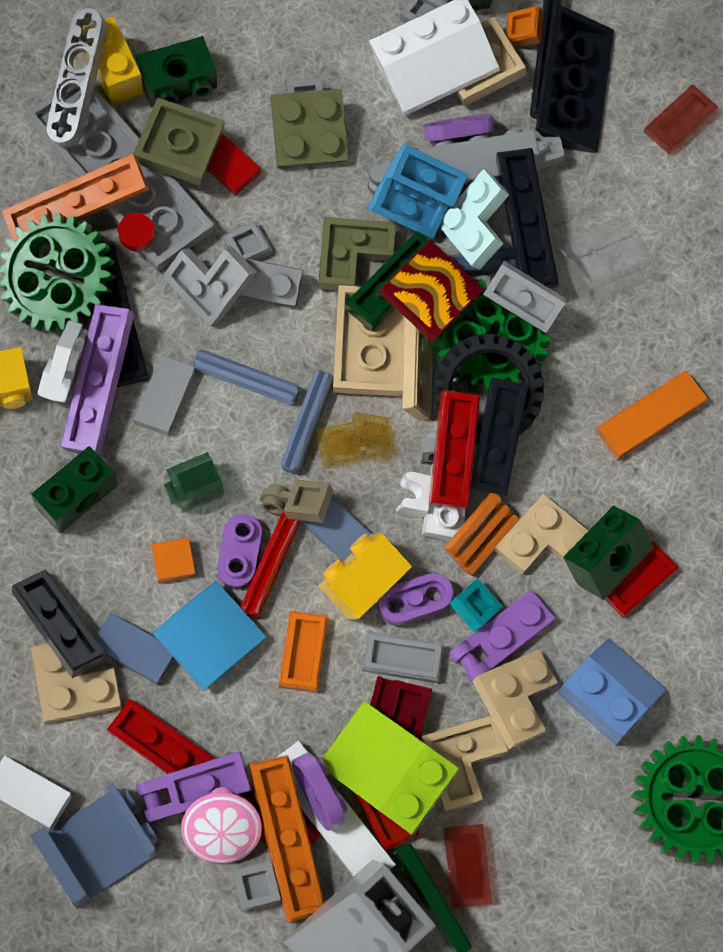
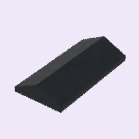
(574, 80)

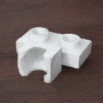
(60, 371)
(439, 520)

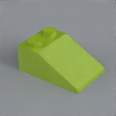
(389, 767)

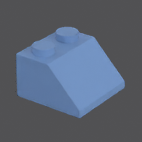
(611, 691)

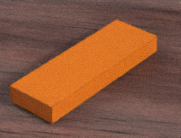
(651, 414)

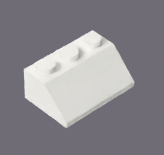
(434, 55)

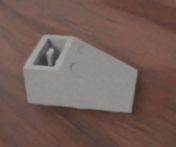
(364, 916)

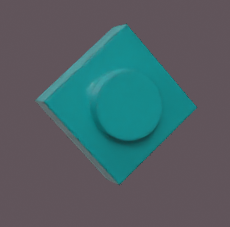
(475, 605)

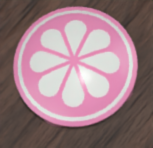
(221, 827)

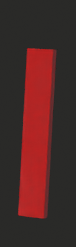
(168, 748)

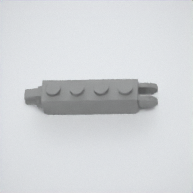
(481, 153)

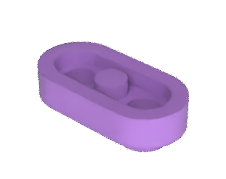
(458, 127)
(240, 550)
(413, 597)
(325, 803)

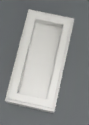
(32, 793)

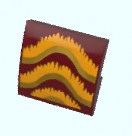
(431, 290)

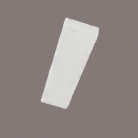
(349, 841)

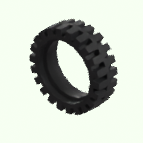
(493, 344)

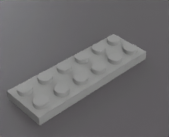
(106, 139)

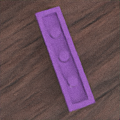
(97, 379)

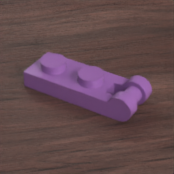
(503, 635)
(193, 783)

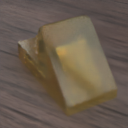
(354, 441)

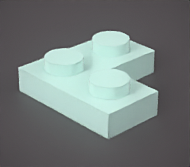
(466, 221)

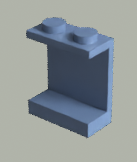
(97, 845)

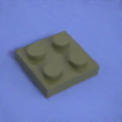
(309, 128)
(179, 141)

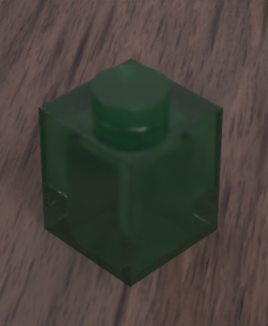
(193, 483)

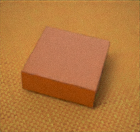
(525, 26)
(173, 560)

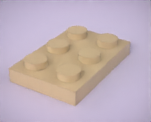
(364, 358)

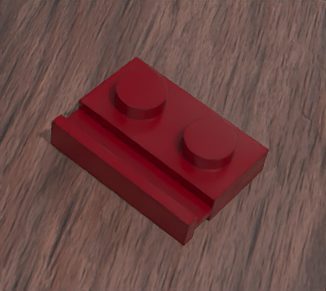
(402, 703)

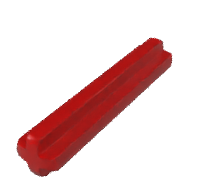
(269, 566)

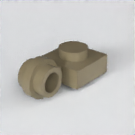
(304, 502)

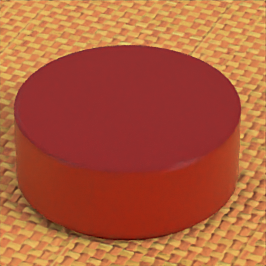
(136, 232)

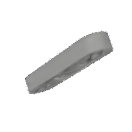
(72, 77)

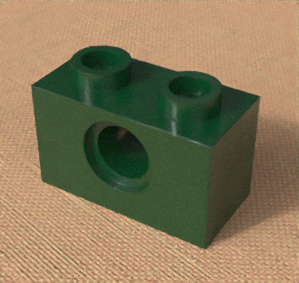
(185, 57)
(74, 489)
(608, 552)

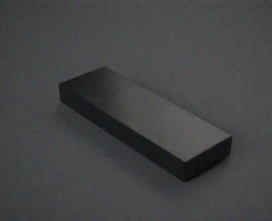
(498, 436)
(59, 623)

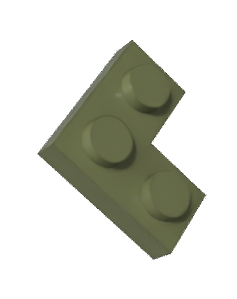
(351, 240)

